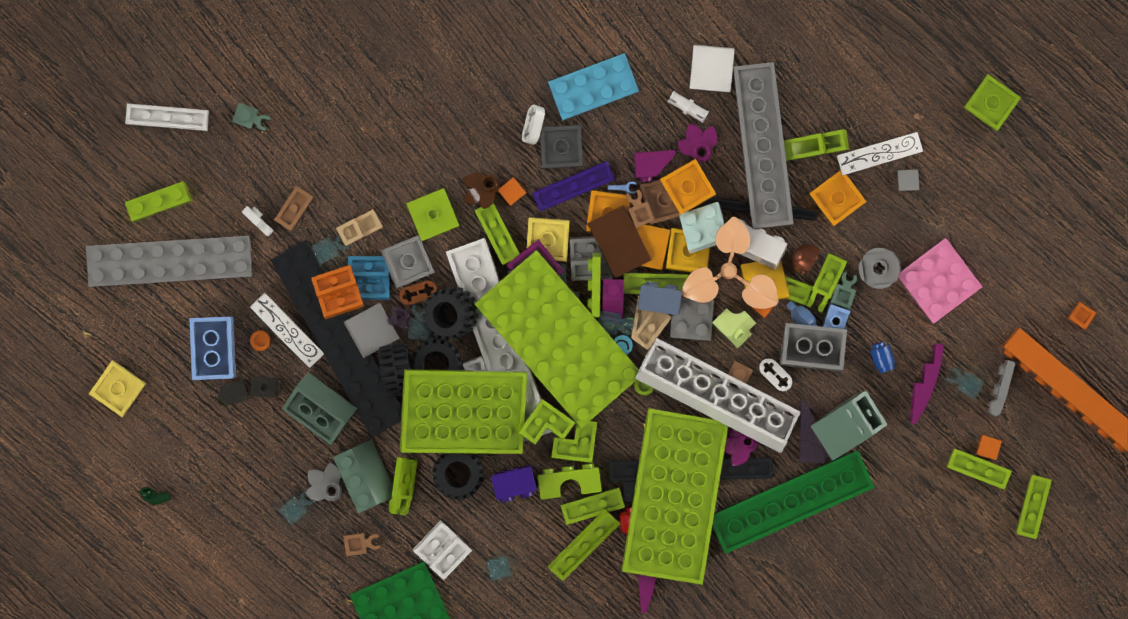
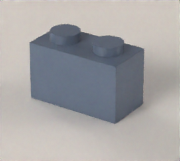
(659, 299)

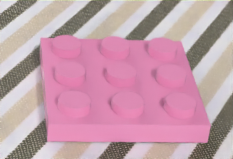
(939, 280)

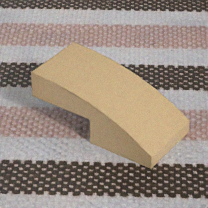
(359, 227)

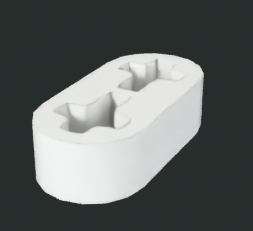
(533, 124)
(772, 378)

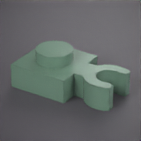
(248, 117)
(843, 294)

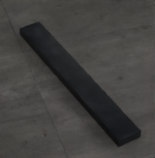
(752, 469)

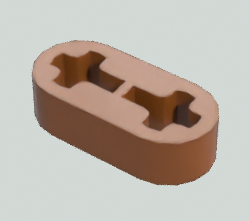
(416, 287)

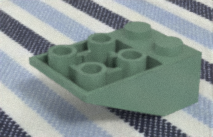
(848, 424)

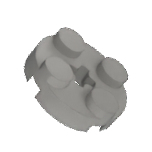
(871, 260)

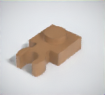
(640, 212)
(357, 543)

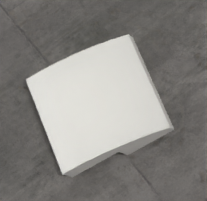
(711, 68)
(442, 550)

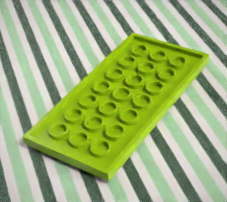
(558, 339)
(675, 496)

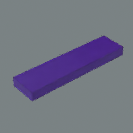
(573, 186)

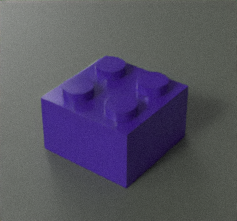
(513, 483)

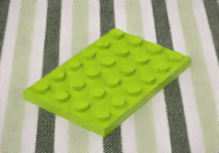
(463, 411)

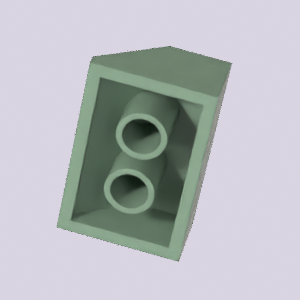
(319, 408)
(364, 476)

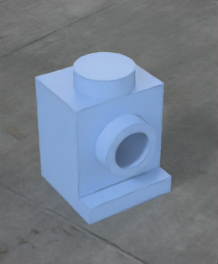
(832, 312)

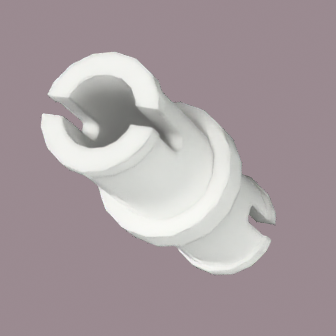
(688, 106)

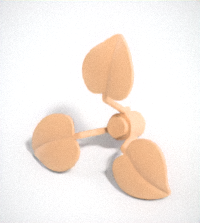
(701, 284)

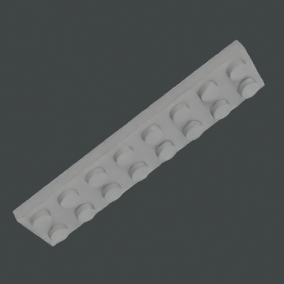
(763, 145)
(169, 261)

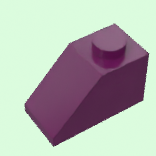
(651, 163)
(613, 296)

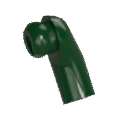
(154, 498)

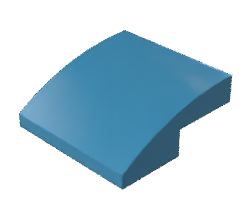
(371, 276)

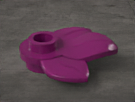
(696, 140)
(736, 447)

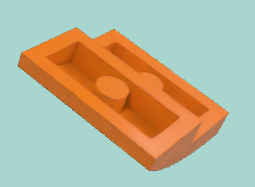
(337, 292)

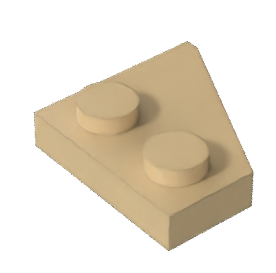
(648, 326)

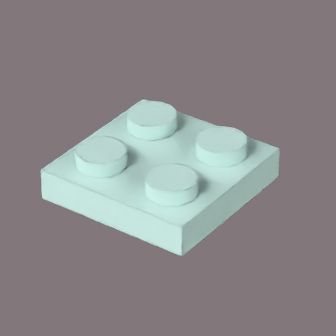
(702, 226)

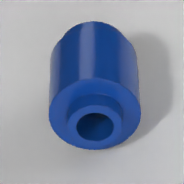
(882, 357)

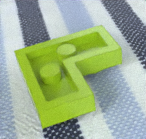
(545, 417)
(579, 448)

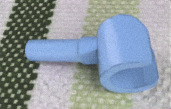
(622, 187)

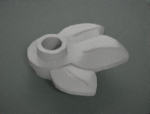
(322, 481)

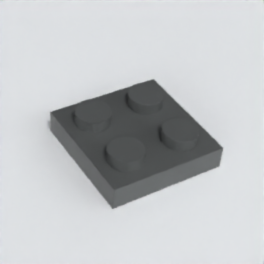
(561, 146)

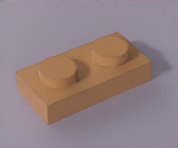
(293, 208)

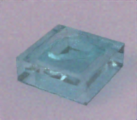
(498, 568)

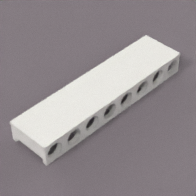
(716, 396)

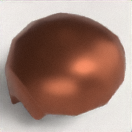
(804, 258)

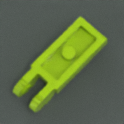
(827, 280)
(403, 485)

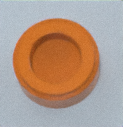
(260, 340)

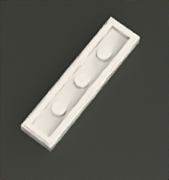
(167, 117)

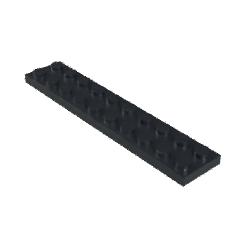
(357, 375)

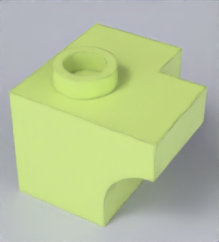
(735, 326)

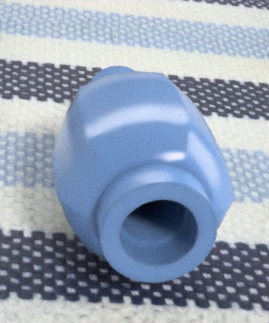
(801, 315)

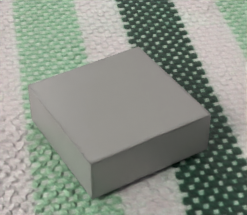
(908, 180)

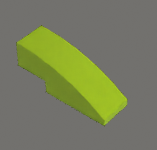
(816, 145)

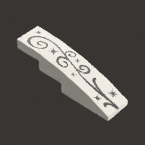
(879, 153)
(287, 330)

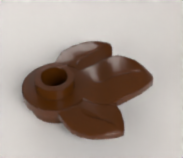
(478, 189)

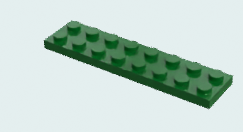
(791, 501)

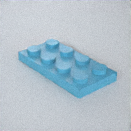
(593, 86)

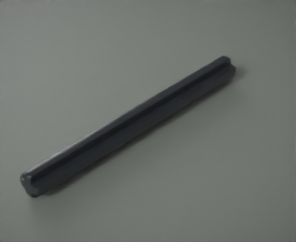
(743, 206)

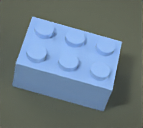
(212, 348)

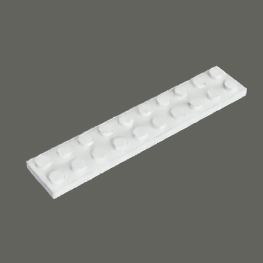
(477, 274)

